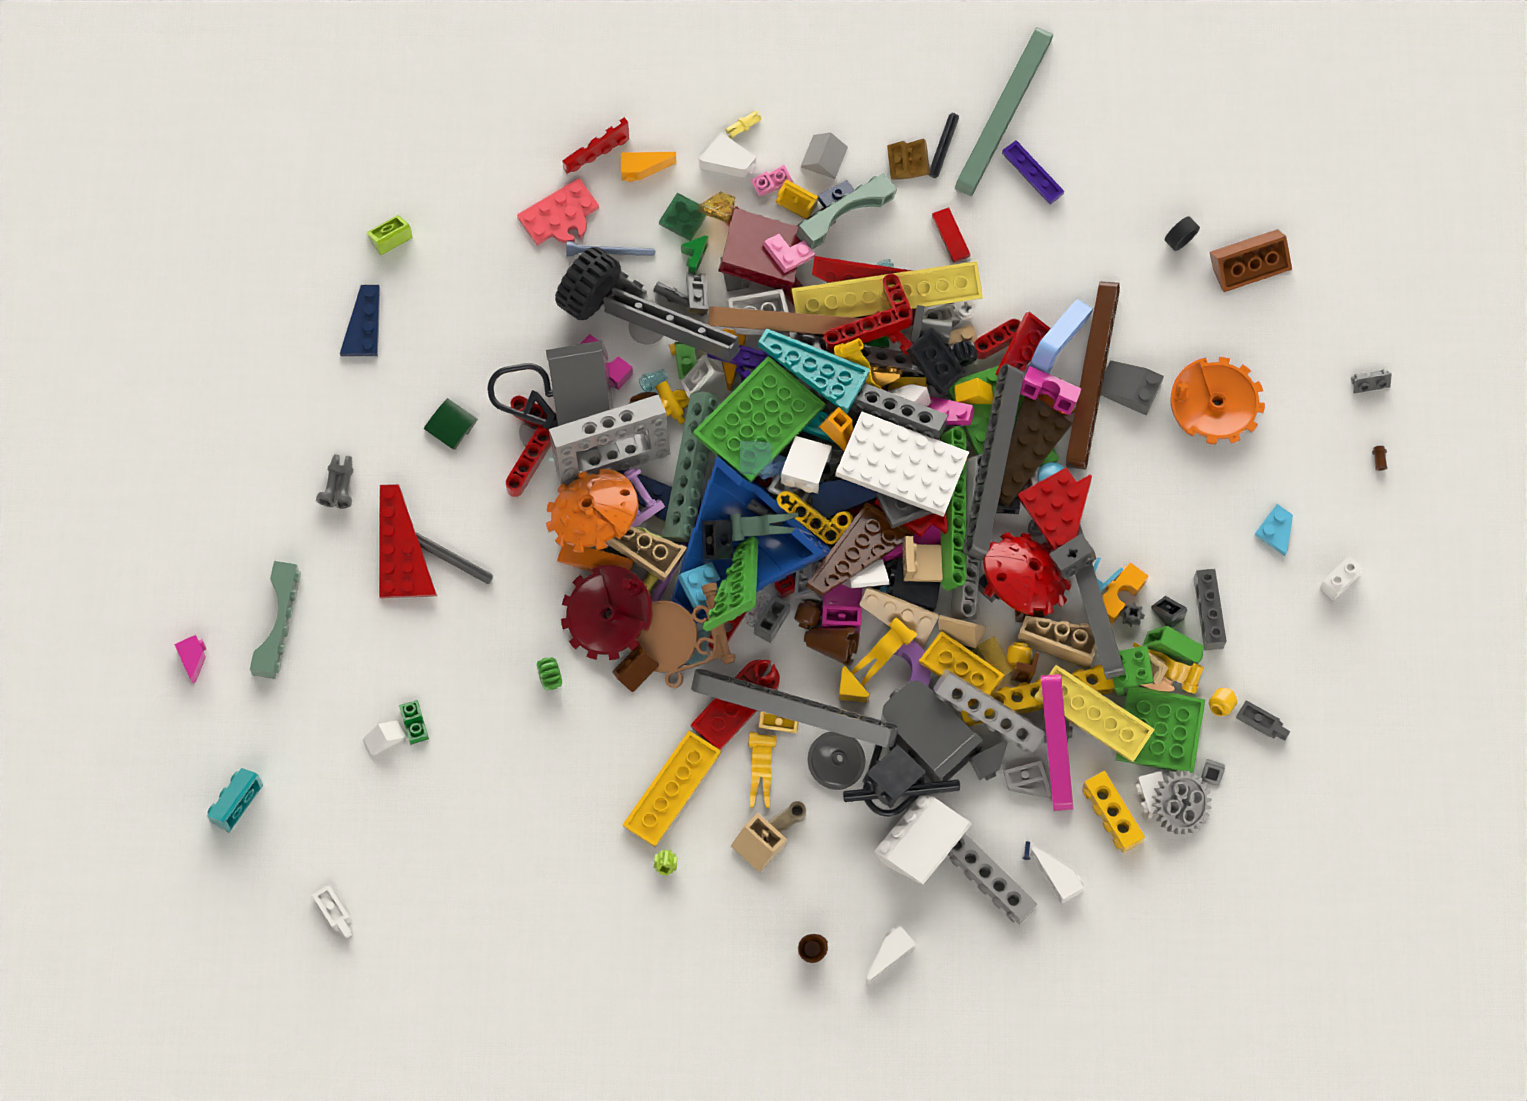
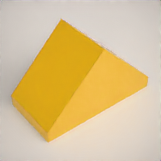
(974, 392)
(851, 688)

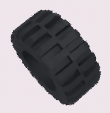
(587, 283)

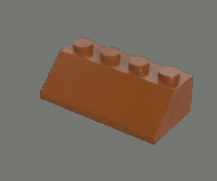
(1251, 260)

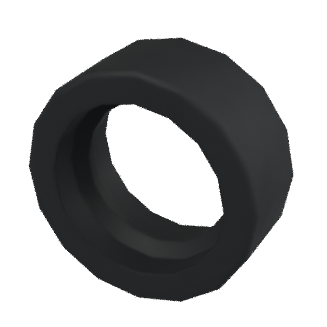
(1182, 233)

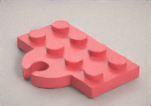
(559, 214)

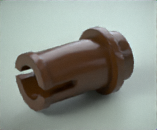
(1380, 458)

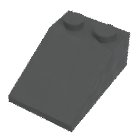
(1131, 386)

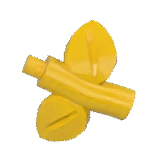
(673, 401)

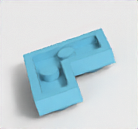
(694, 579)

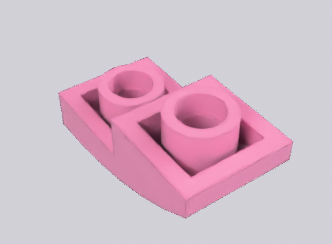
(771, 182)

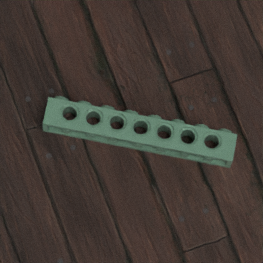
(689, 471)

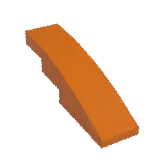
(591, 558)

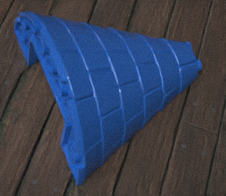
(777, 553)

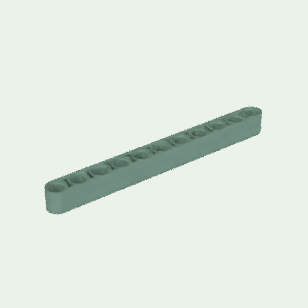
(1003, 111)

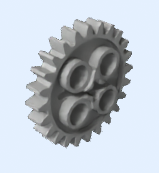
(1181, 802)

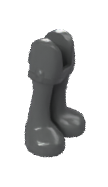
(335, 470)

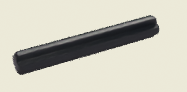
(943, 145)

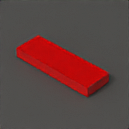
(951, 235)

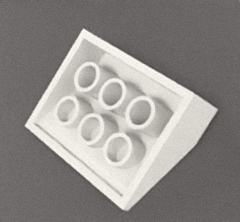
(922, 838)

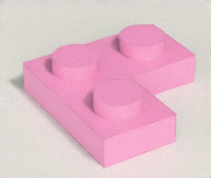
(786, 256)

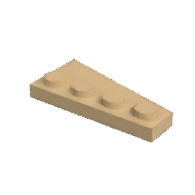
(889, 607)

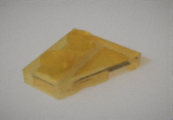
(718, 206)

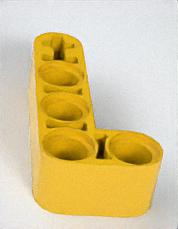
(811, 514)

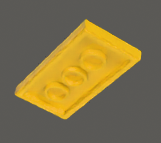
(951, 655)

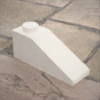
(1060, 878)
(894, 948)

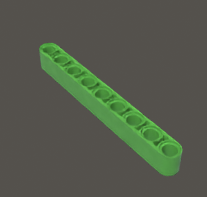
(952, 542)

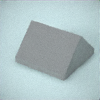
(824, 155)

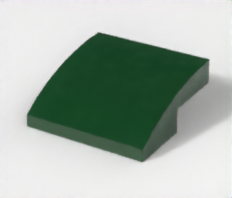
(450, 423)

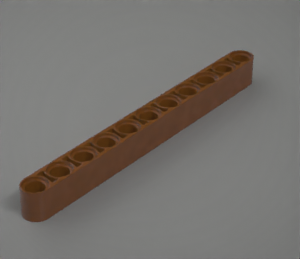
(1093, 375)

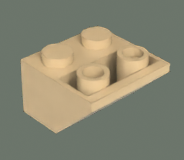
(759, 842)

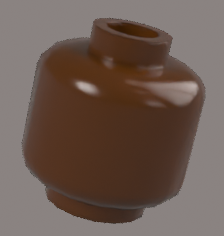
(808, 614)

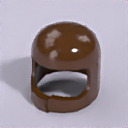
(814, 946)

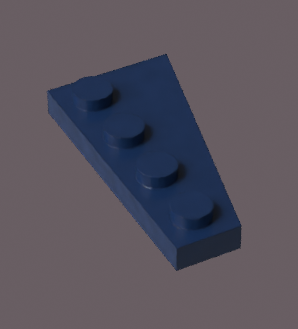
(363, 327)
(656, 491)

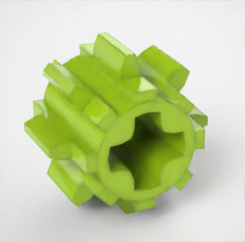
(665, 862)

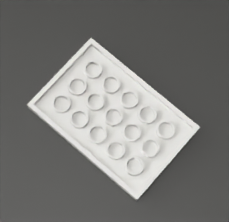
(902, 464)

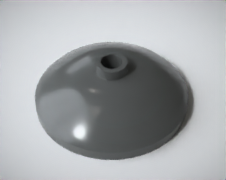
(825, 765)

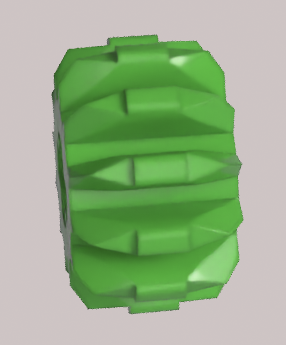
(549, 673)

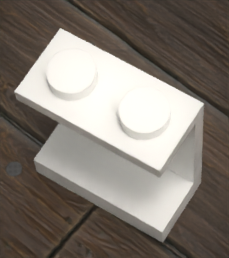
(805, 464)

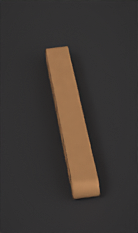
(775, 320)

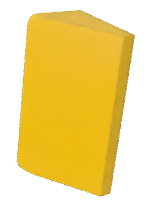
(774, 722)

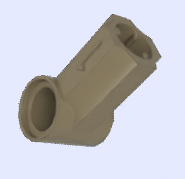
(786, 819)

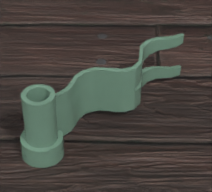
(758, 525)

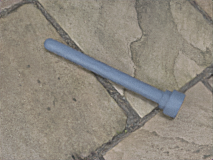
(573, 249)

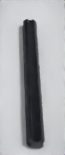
(915, 789)

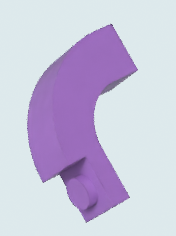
(912, 654)

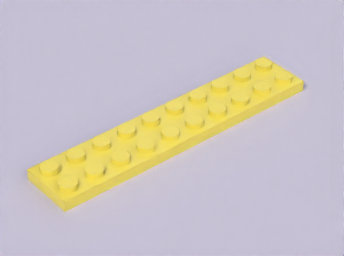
(866, 295)

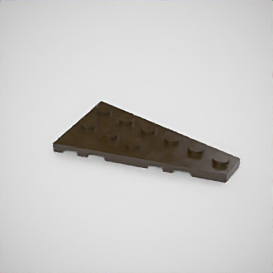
(1032, 440)

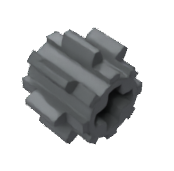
(1131, 620)

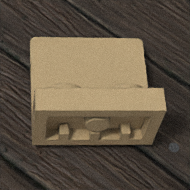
(921, 561)

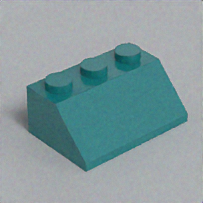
(235, 799)

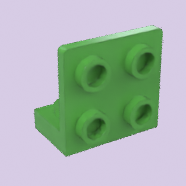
(1136, 667)

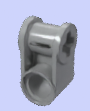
(944, 312)

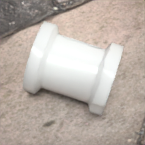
(961, 313)

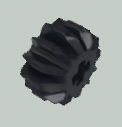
(964, 352)

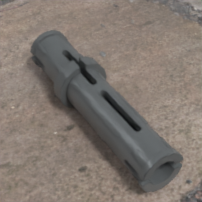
(672, 295)

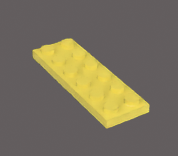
(1101, 716)

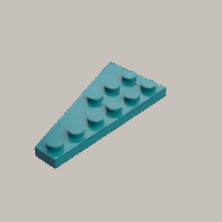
(826, 373)

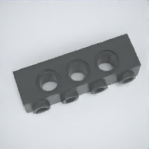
(1209, 609)

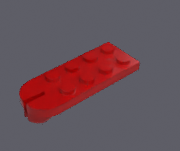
(724, 719)

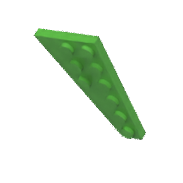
(738, 591)

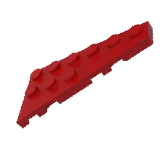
(837, 270)
(401, 559)

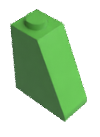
(1174, 645)

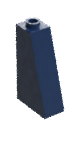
(840, 497)

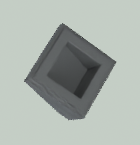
(1213, 772)

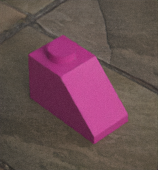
(192, 655)

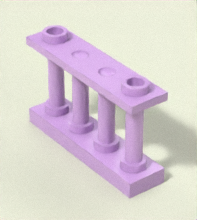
(651, 505)

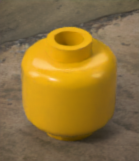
(1019, 652)
(1222, 702)

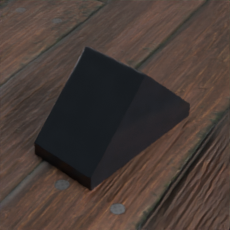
(1169, 611)

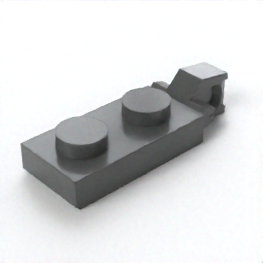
(1262, 721)

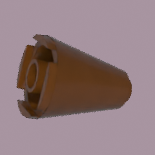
(834, 642)

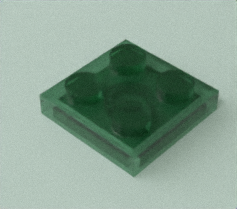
(682, 217)

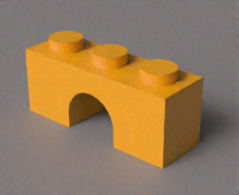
(1129, 580)

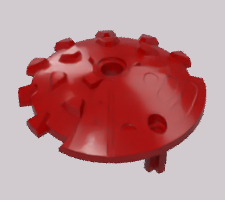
(1024, 575)

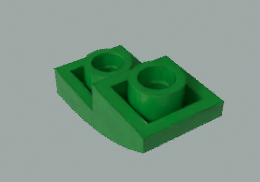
(413, 722)

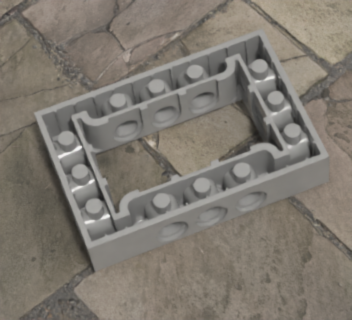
(572, 437)

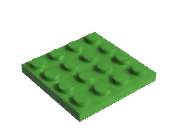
(1176, 726)

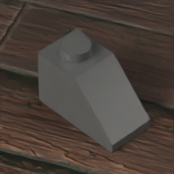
(989, 761)

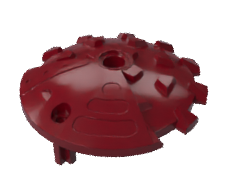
(587, 607)

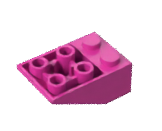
(842, 608)

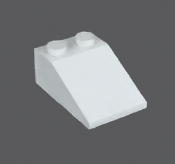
(764, 301)

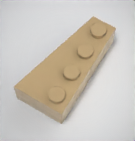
(649, 551)
(1059, 639)

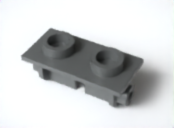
(633, 288)
(1375, 381)

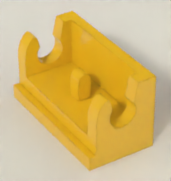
(797, 199)

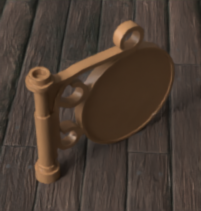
(675, 637)

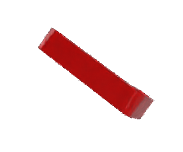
(876, 320)
(533, 445)

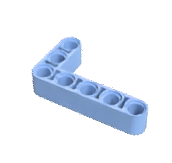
(1059, 336)

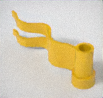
(851, 352)
(885, 648)
(1180, 672)
(761, 764)

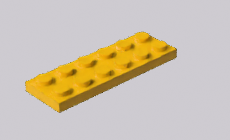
(671, 788)

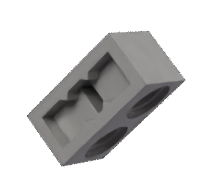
(802, 577)

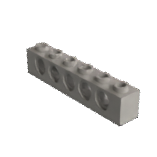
(950, 681)
(1025, 905)

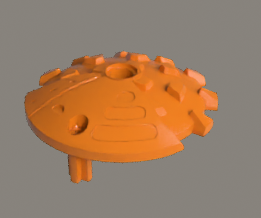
(1216, 381)
(593, 510)

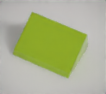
(390, 234)

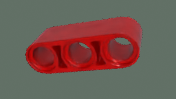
(993, 346)

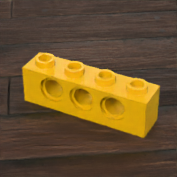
(1102, 784)

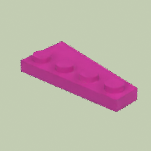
(957, 412)

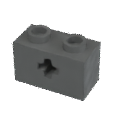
(1078, 548)
(772, 619)

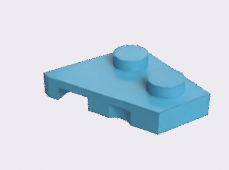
(1276, 529)

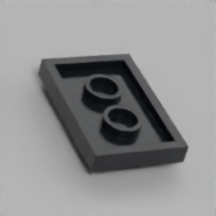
(935, 361)

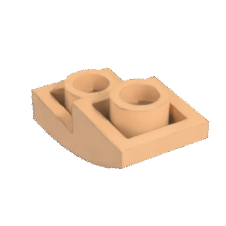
(1165, 685)

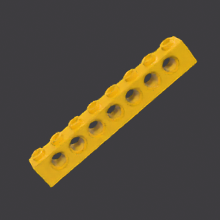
(1029, 703)

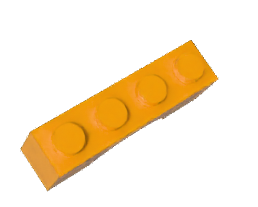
(838, 427)

